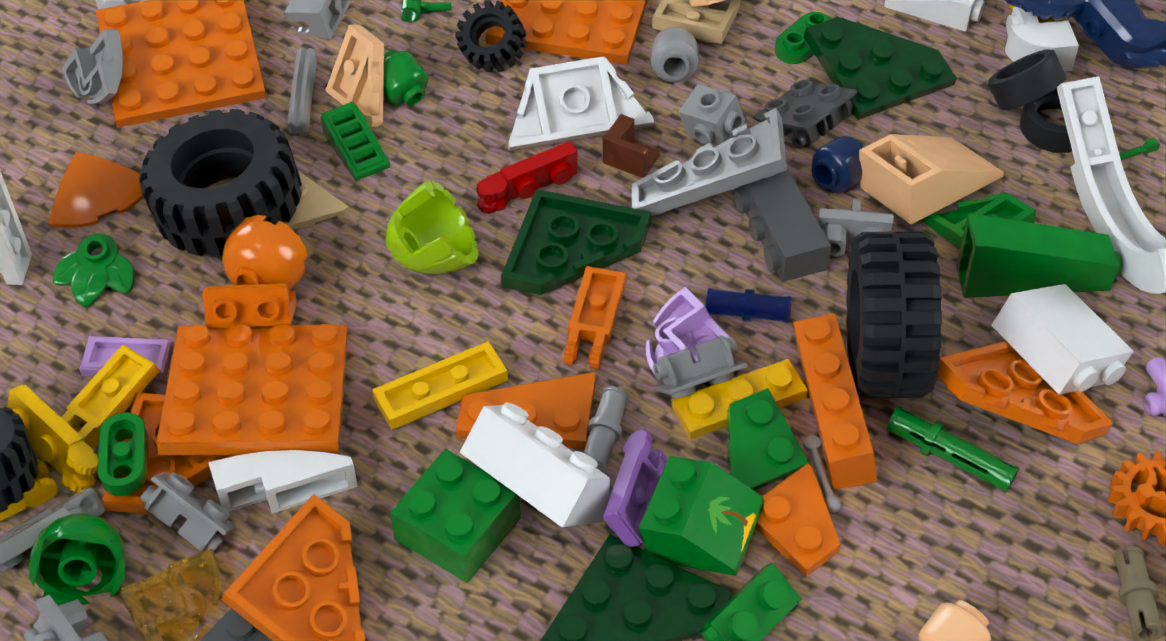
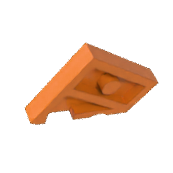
(799, 521)

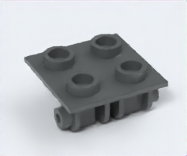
(811, 110)

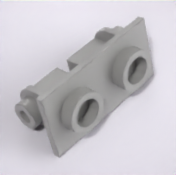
(713, 365)
(176, 498)

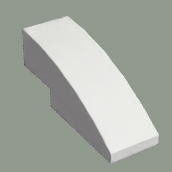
(281, 478)

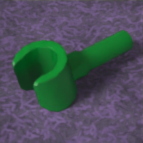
(413, 8)

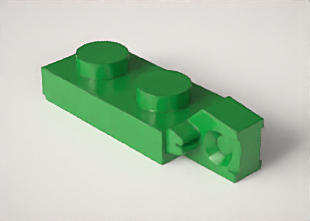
(753, 608)

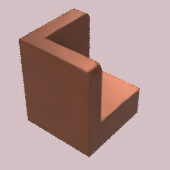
(624, 152)

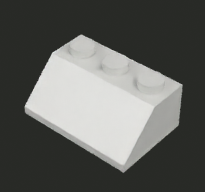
(538, 466)

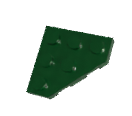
(877, 65)
(567, 235)
(636, 598)

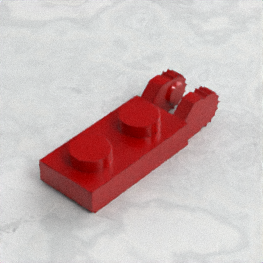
(524, 177)

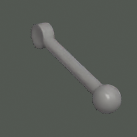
(812, 444)

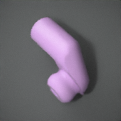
(1157, 401)

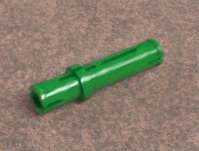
(935, 440)

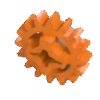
(1147, 505)

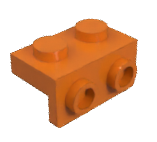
(248, 305)

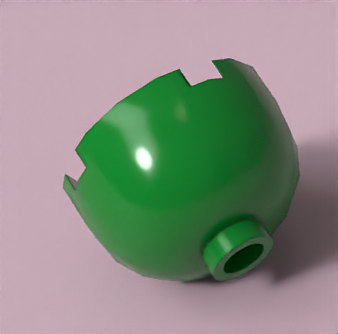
(69, 557)

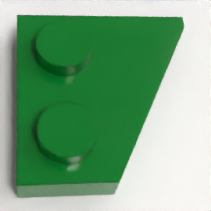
(761, 442)

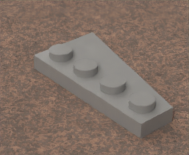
(710, 171)

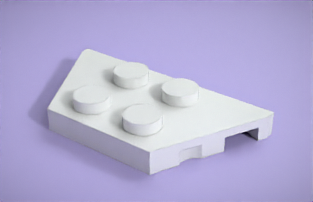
(573, 103)

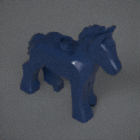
(1114, 25)

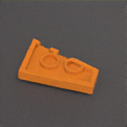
(554, 404)

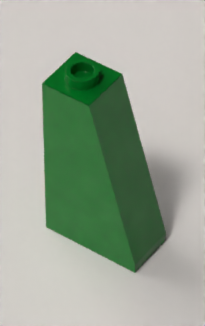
(1021, 256)

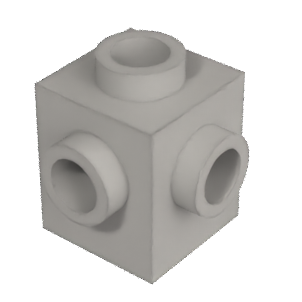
(711, 115)

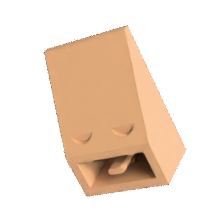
(922, 173)

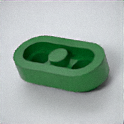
(791, 44)
(121, 457)

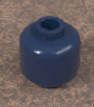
(838, 164)

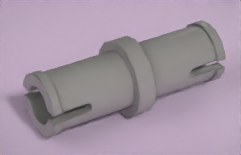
(605, 426)

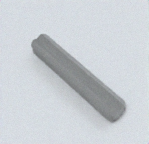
(302, 91)

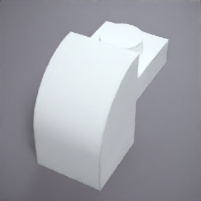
(1030, 36)

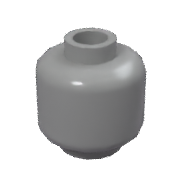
(674, 55)

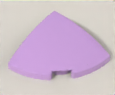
(685, 326)

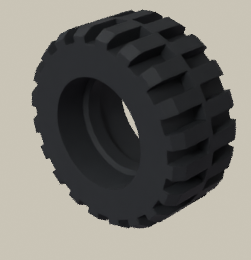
(212, 150)
(893, 314)

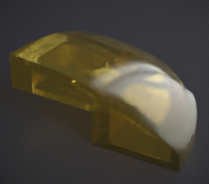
(185, 591)

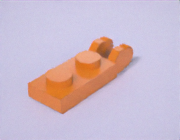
(594, 313)

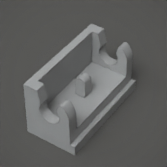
(319, 15)

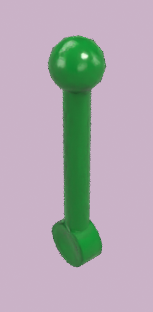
(1149, 146)

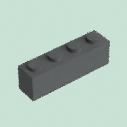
(784, 225)

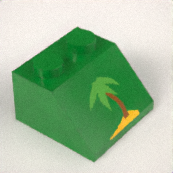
(700, 517)

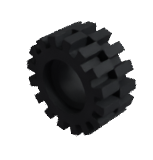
(480, 21)

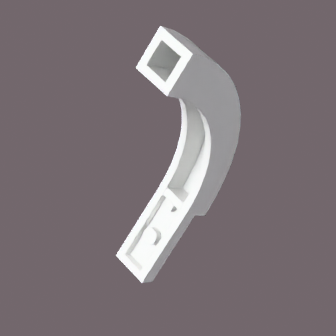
(1105, 188)

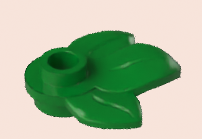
(93, 273)

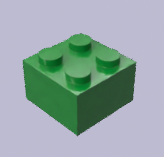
(455, 515)

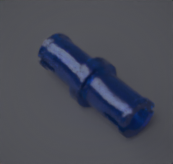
(748, 305)

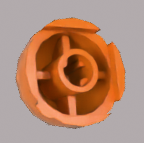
(264, 254)

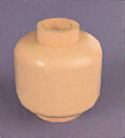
(955, 623)

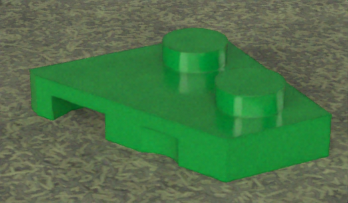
(1002, 205)

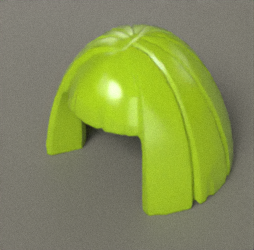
(431, 232)

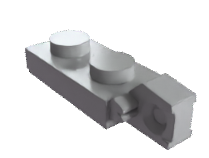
(25, 535)

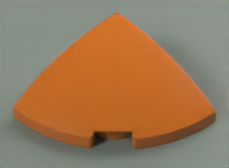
(93, 189)

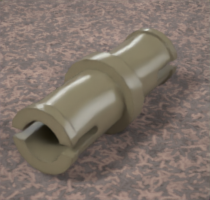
(1138, 594)

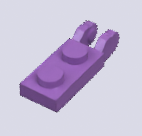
(634, 487)

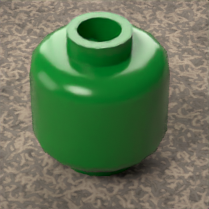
(403, 78)

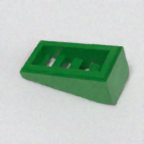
(347, 121)

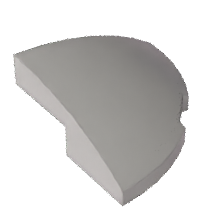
(96, 68)

